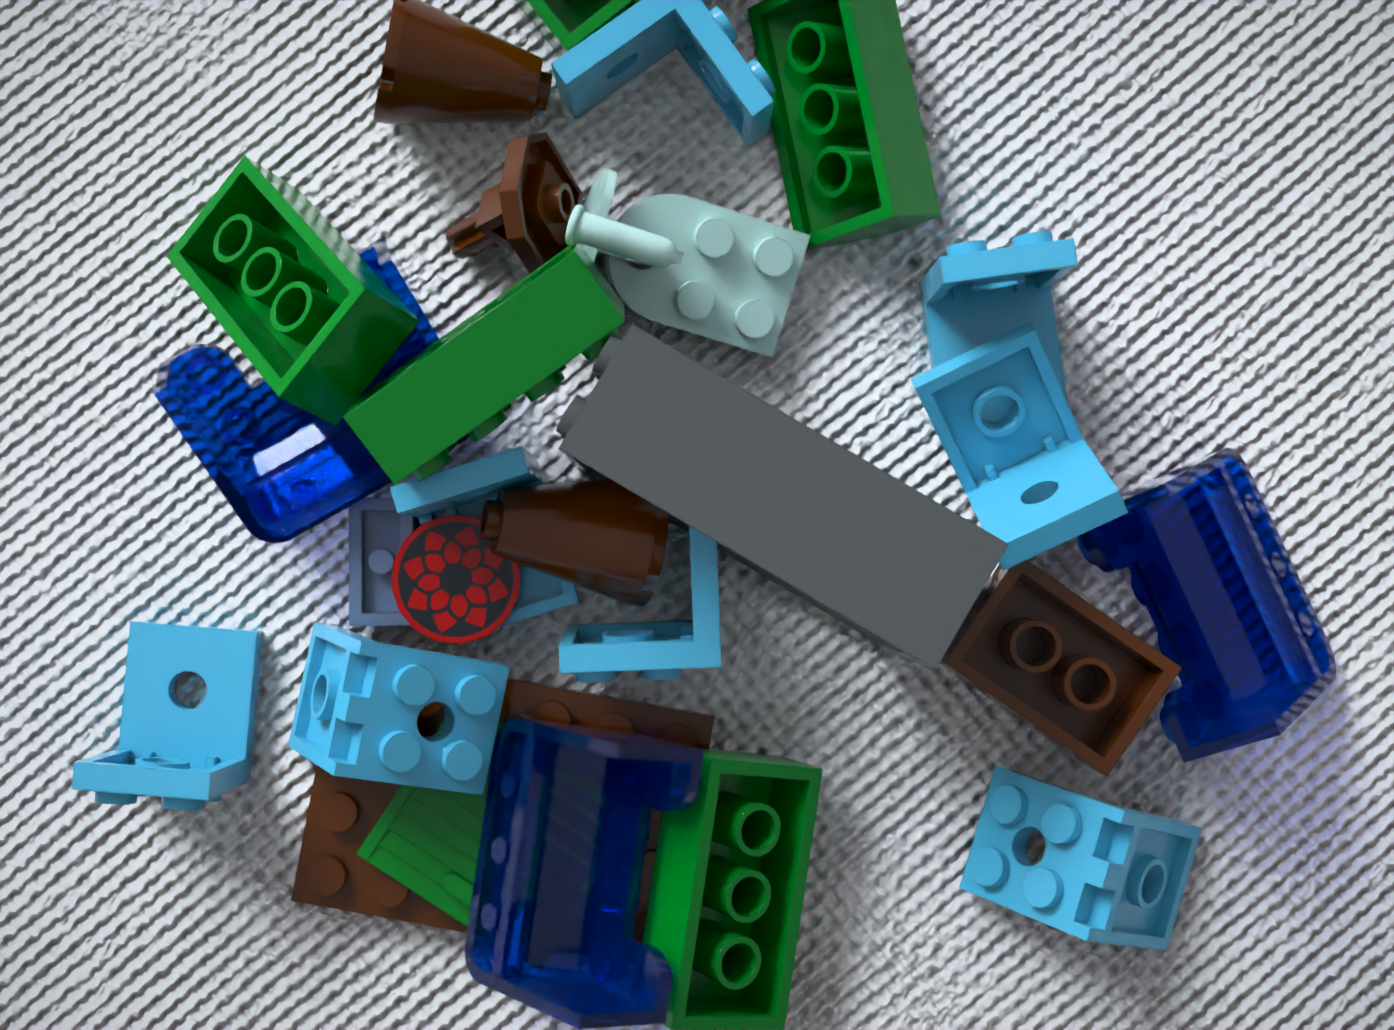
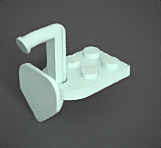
(705, 263)

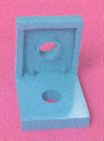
(650, 33)
(989, 292)
(1031, 471)
(464, 492)
(654, 647)
(364, 706)
(176, 748)
(1104, 866)

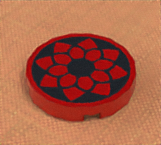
(452, 581)

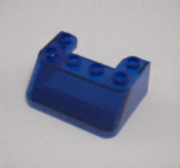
(267, 455)
(1220, 603)
(566, 870)

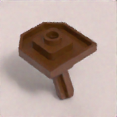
(524, 210)

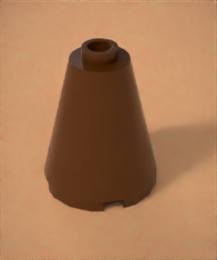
(454, 72)
(580, 534)

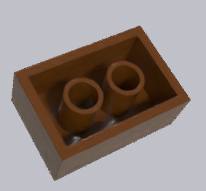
(1059, 665)

